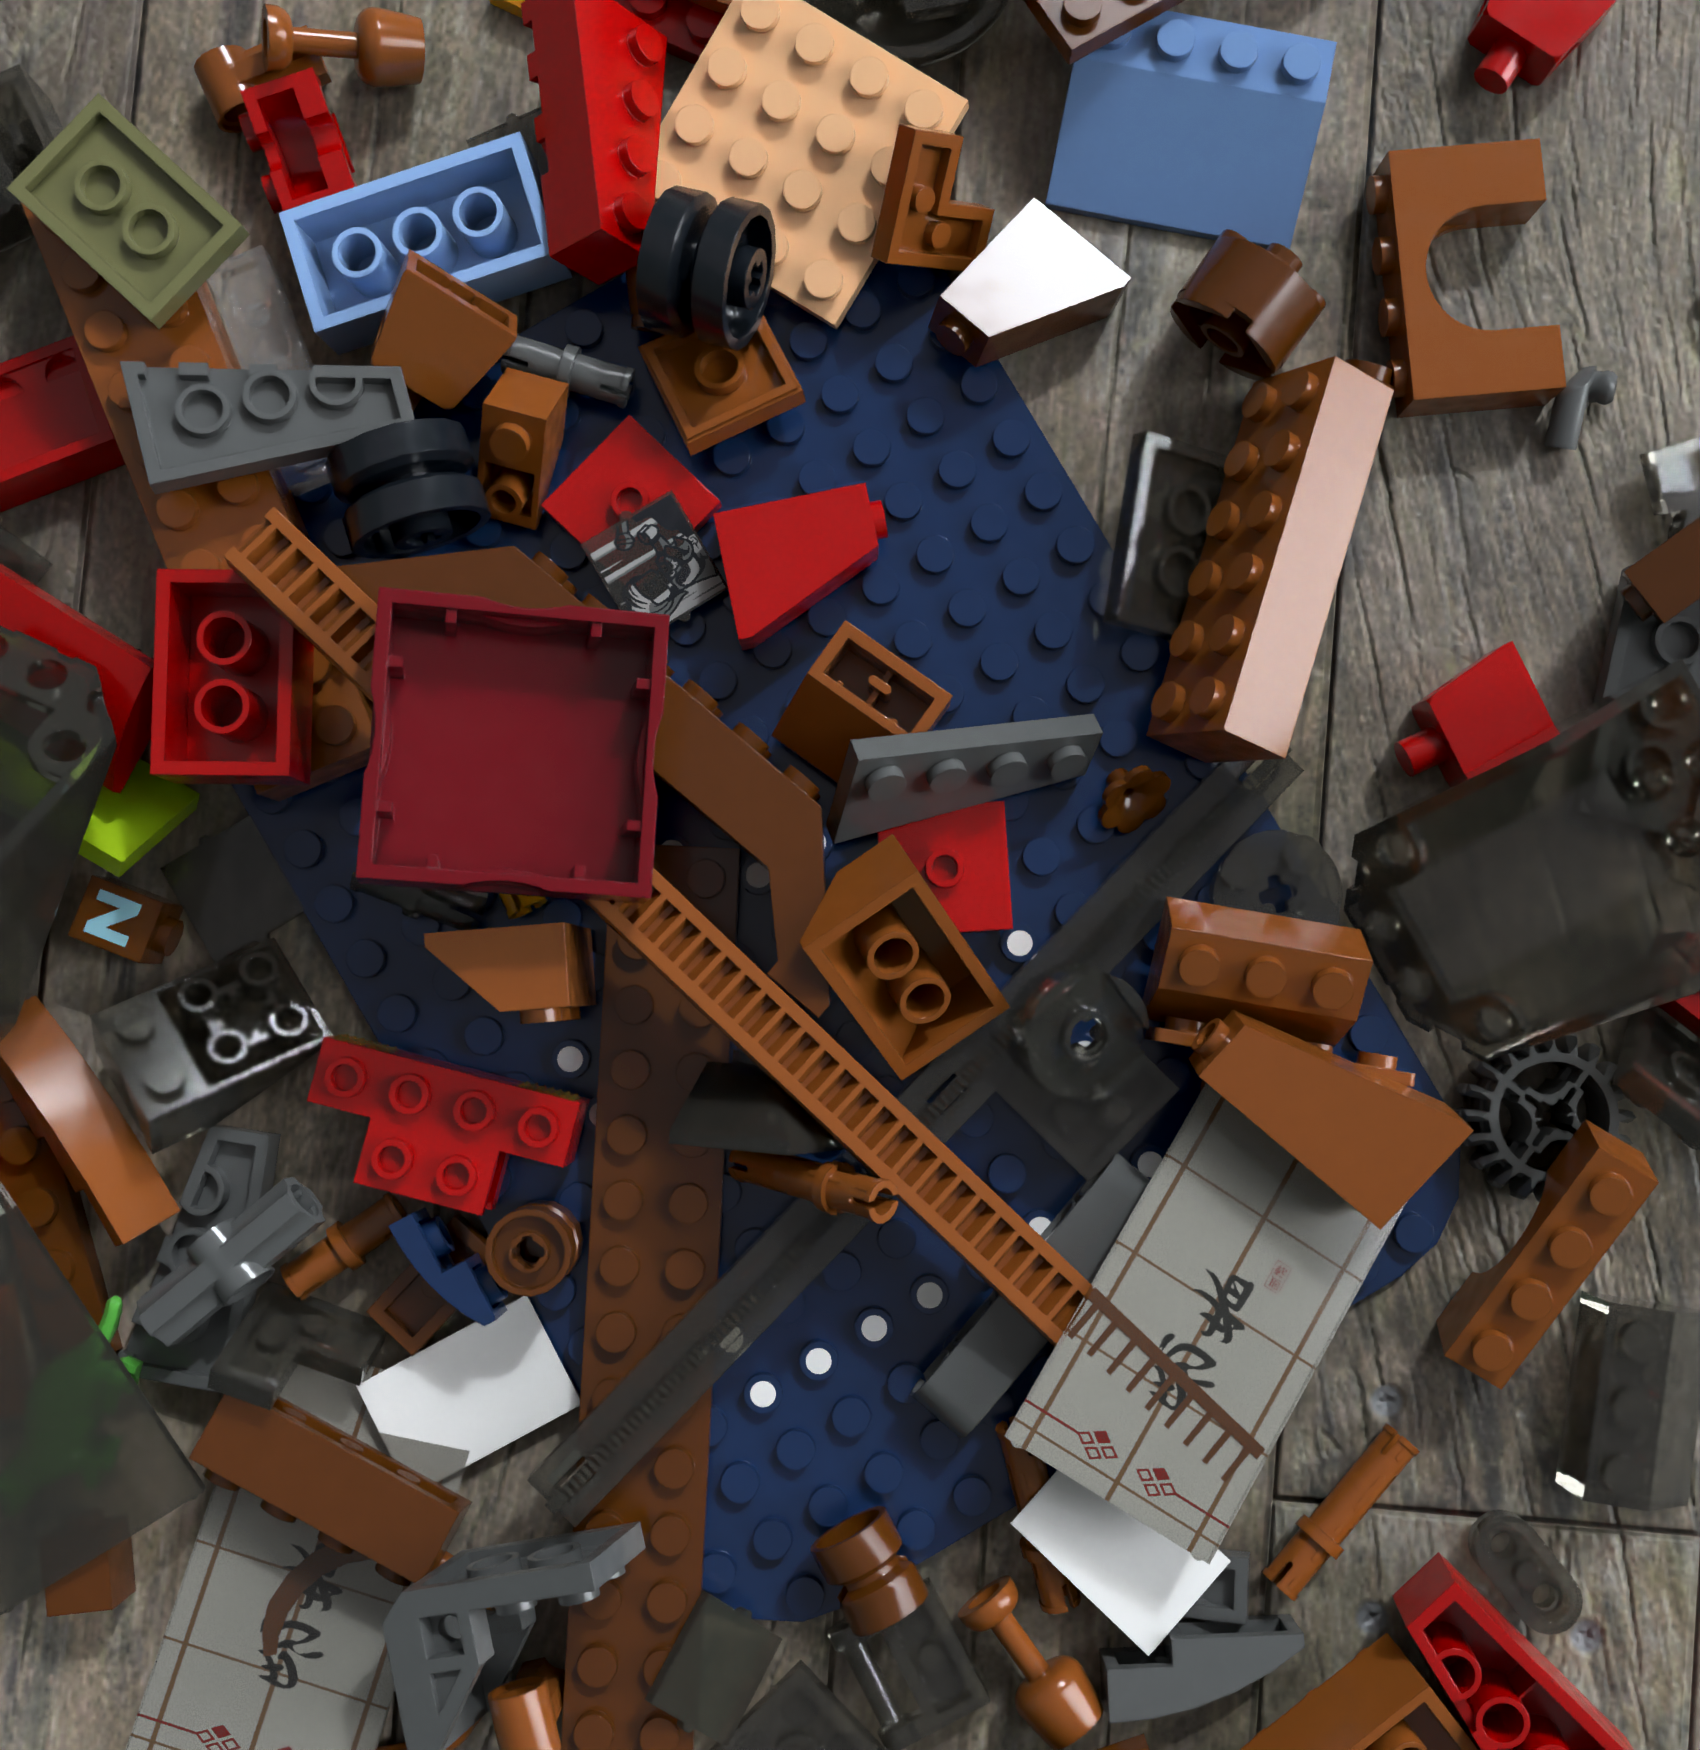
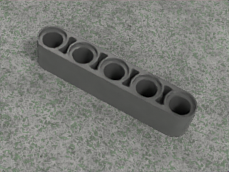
(996, 1339)

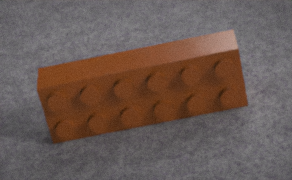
(1270, 563)

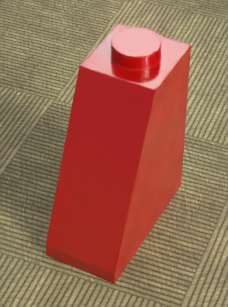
(794, 554)

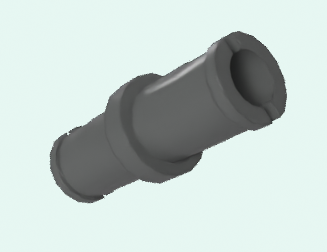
(583, 373)

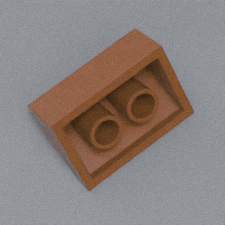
(899, 960)
(1264, 965)
(523, 968)

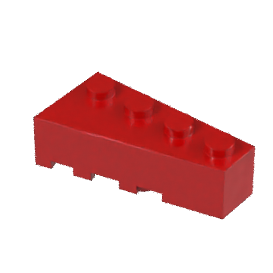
(598, 127)
(1494, 1673)

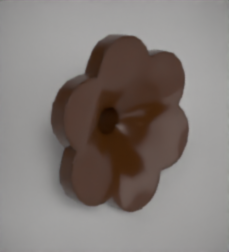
(1133, 797)

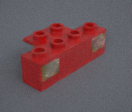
(443, 1126)

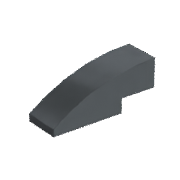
(1194, 1665)

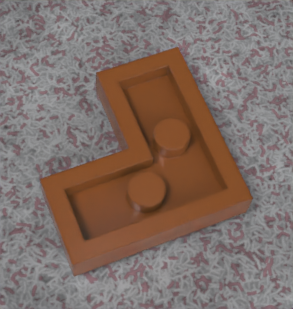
(917, 217)

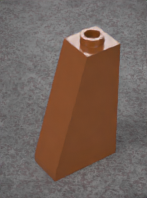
(1335, 1117)

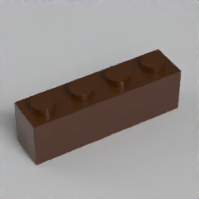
(333, 1484)

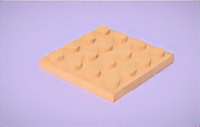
(807, 125)

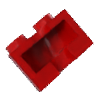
(298, 138)

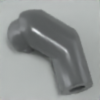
(1570, 404)

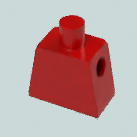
(1530, 37)
(1474, 717)

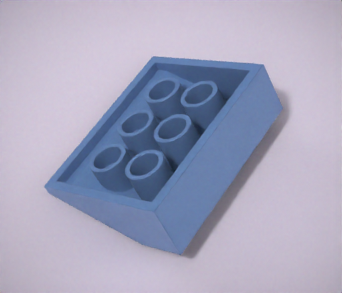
(1193, 128)

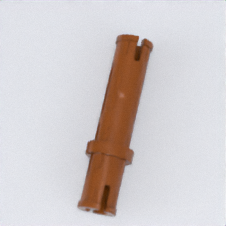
(829, 1185)
(1027, 1477)
(1340, 1512)

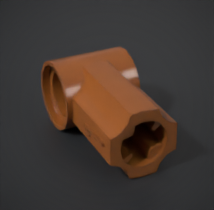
(232, 68)
(529, 1707)

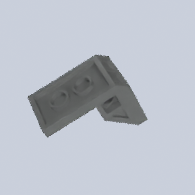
(455, 1651)

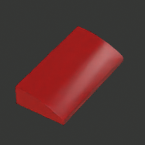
(50, 424)
(122, 669)

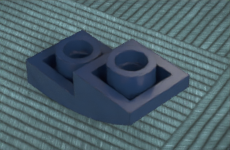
(463, 1284)

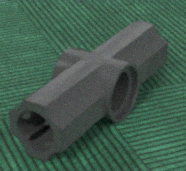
(230, 1261)

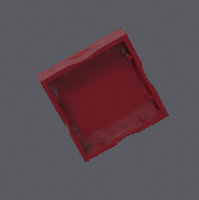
(512, 748)

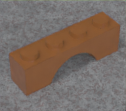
(1582, 1211)

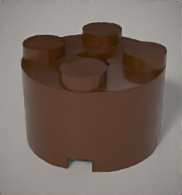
(1247, 305)

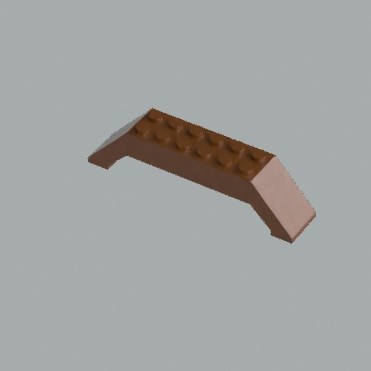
(695, 753)

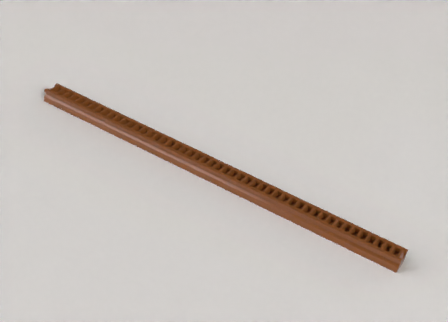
(727, 989)

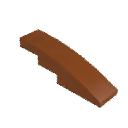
(82, 1125)

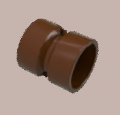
(533, 1247)
(875, 1581)

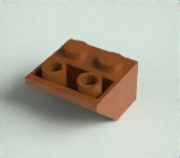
(856, 694)

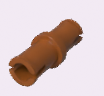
(342, 1247)

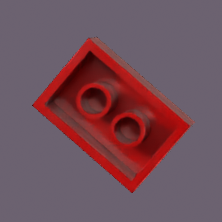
(227, 685)

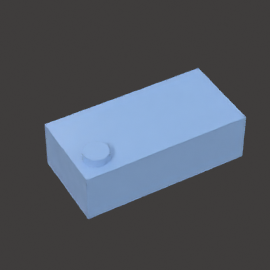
(464, 212)

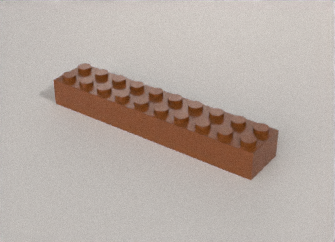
(203, 520)

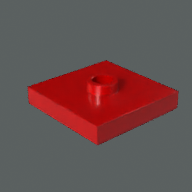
(624, 476)
(963, 863)

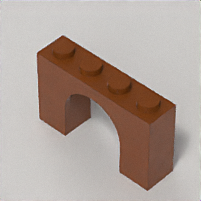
(1435, 358)

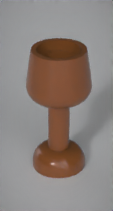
(384, 45)
(1056, 1692)

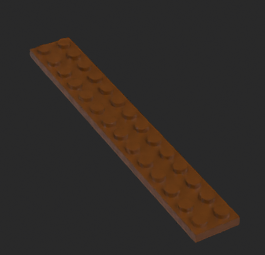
(647, 1266)

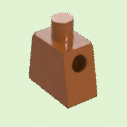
(440, 333)

